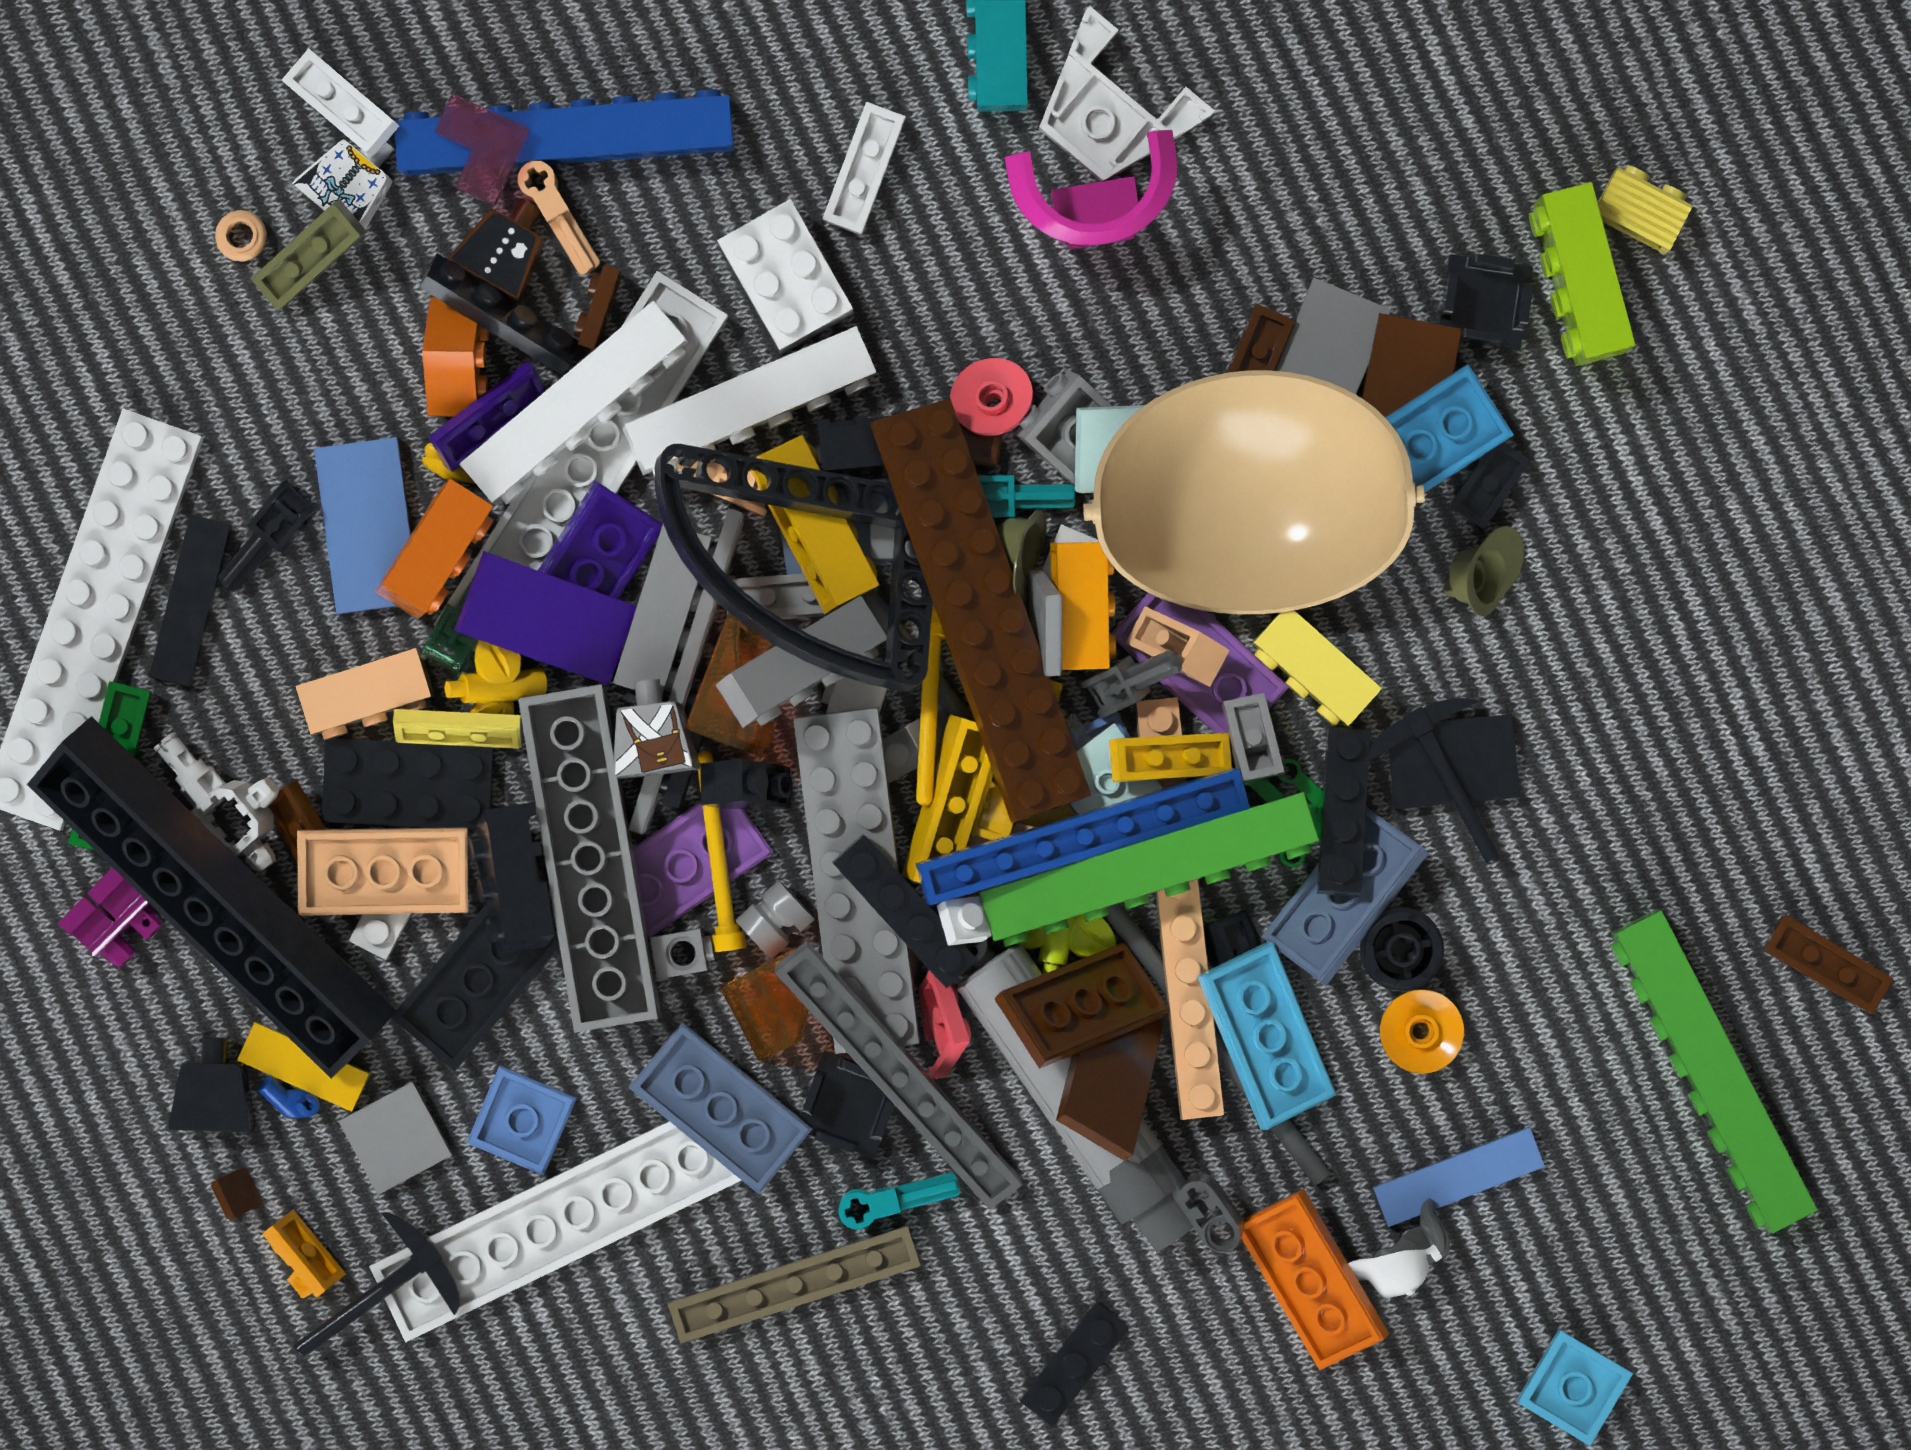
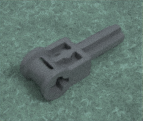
(1129, 682)

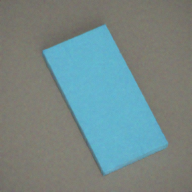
(1266, 1035)

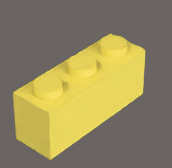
(1315, 668)

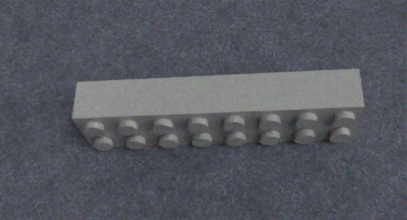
(843, 798)
(589, 858)

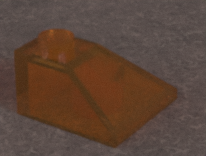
(766, 1009)

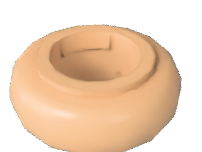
(231, 220)

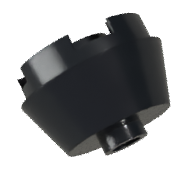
(1402, 950)

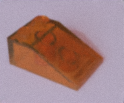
(710, 711)

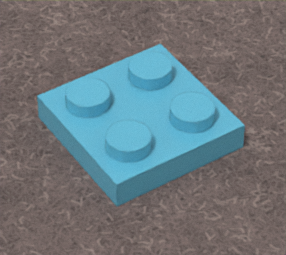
(1574, 1387)

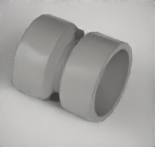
(775, 919)

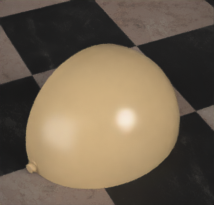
(1254, 494)

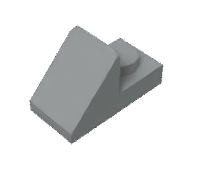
(1252, 738)
(903, 747)

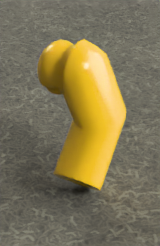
(434, 463)

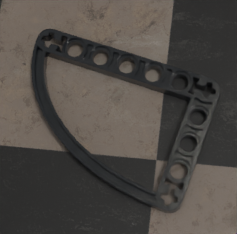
(752, 613)

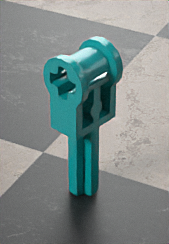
(1005, 497)
(895, 1198)

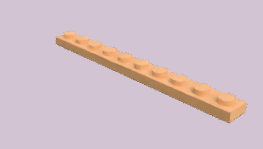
(1184, 960)

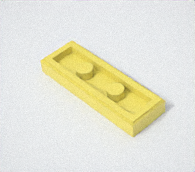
(458, 728)

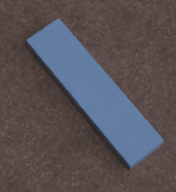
(1459, 1176)

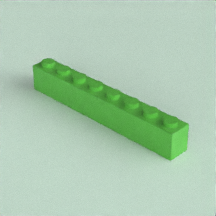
(1149, 867)
(1713, 1072)

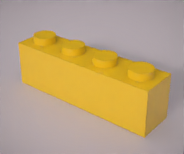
(820, 543)
(957, 791)

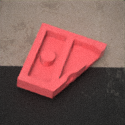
(943, 1024)

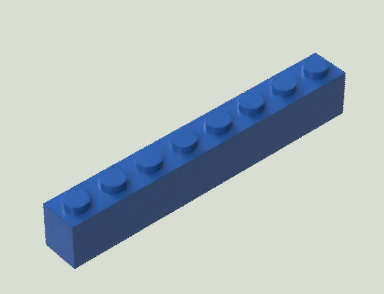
(583, 132)

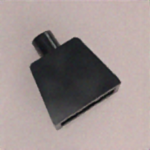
(213, 1093)

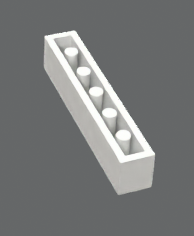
(754, 399)
(574, 404)

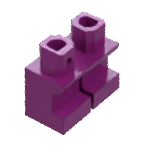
(107, 915)

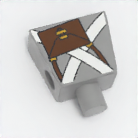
(652, 736)

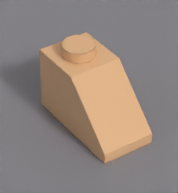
(1199, 653)

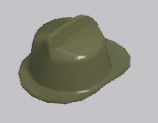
(1023, 544)
(1486, 572)

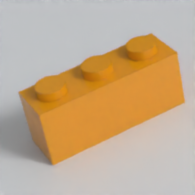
(1081, 577)

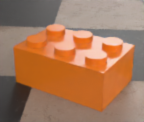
(436, 550)

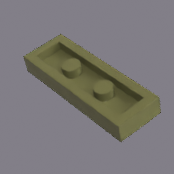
(308, 255)

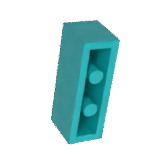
(999, 55)

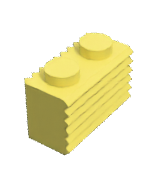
(1643, 209)

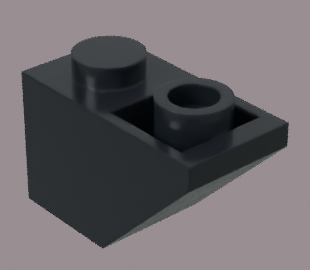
(745, 785)

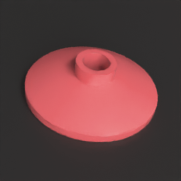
(988, 381)

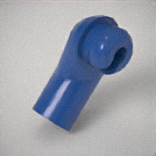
(288, 1101)

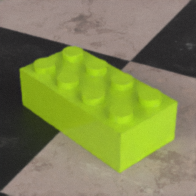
(1582, 274)

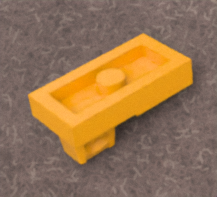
(299, 1248)

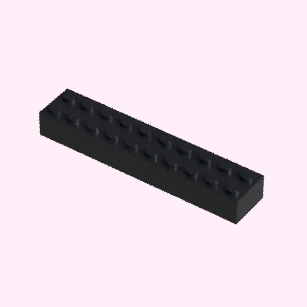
(211, 897)

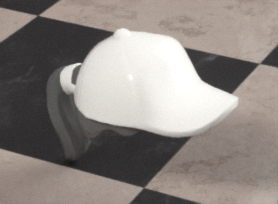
(1407, 1263)

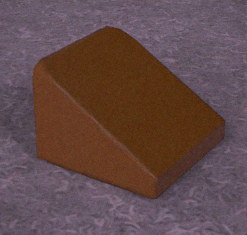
(236, 1193)

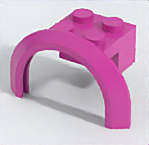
(1098, 210)

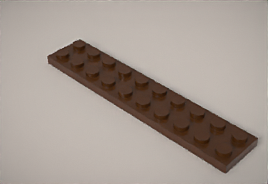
(979, 610)

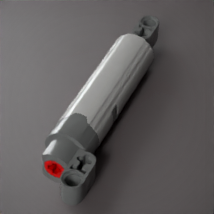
(1143, 1186)

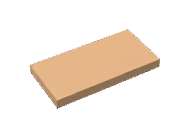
(382, 871)

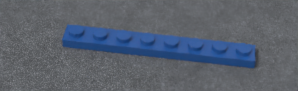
(1082, 836)

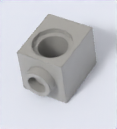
(666, 964)

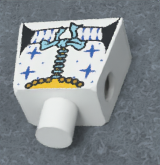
(348, 177)

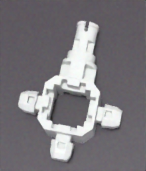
(207, 790)

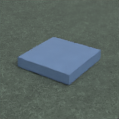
(521, 1120)

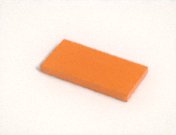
(1312, 1280)

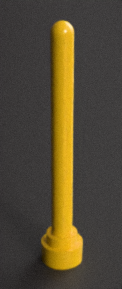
(928, 716)
(727, 933)

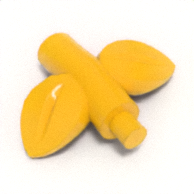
(497, 681)

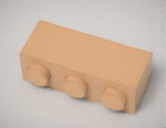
(365, 693)

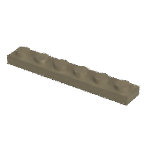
(794, 1284)

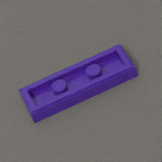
(486, 416)

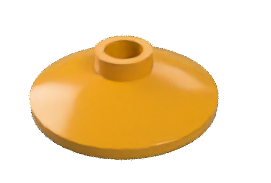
(1443, 1036)

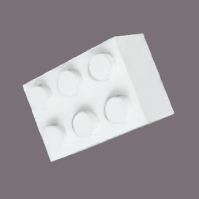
(785, 276)

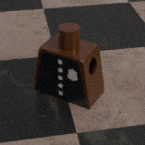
(503, 250)

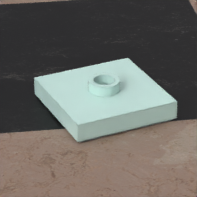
(1093, 433)
(1097, 769)

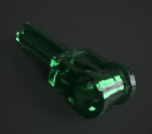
(445, 636)

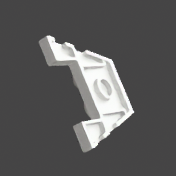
(1098, 119)

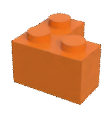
(452, 360)

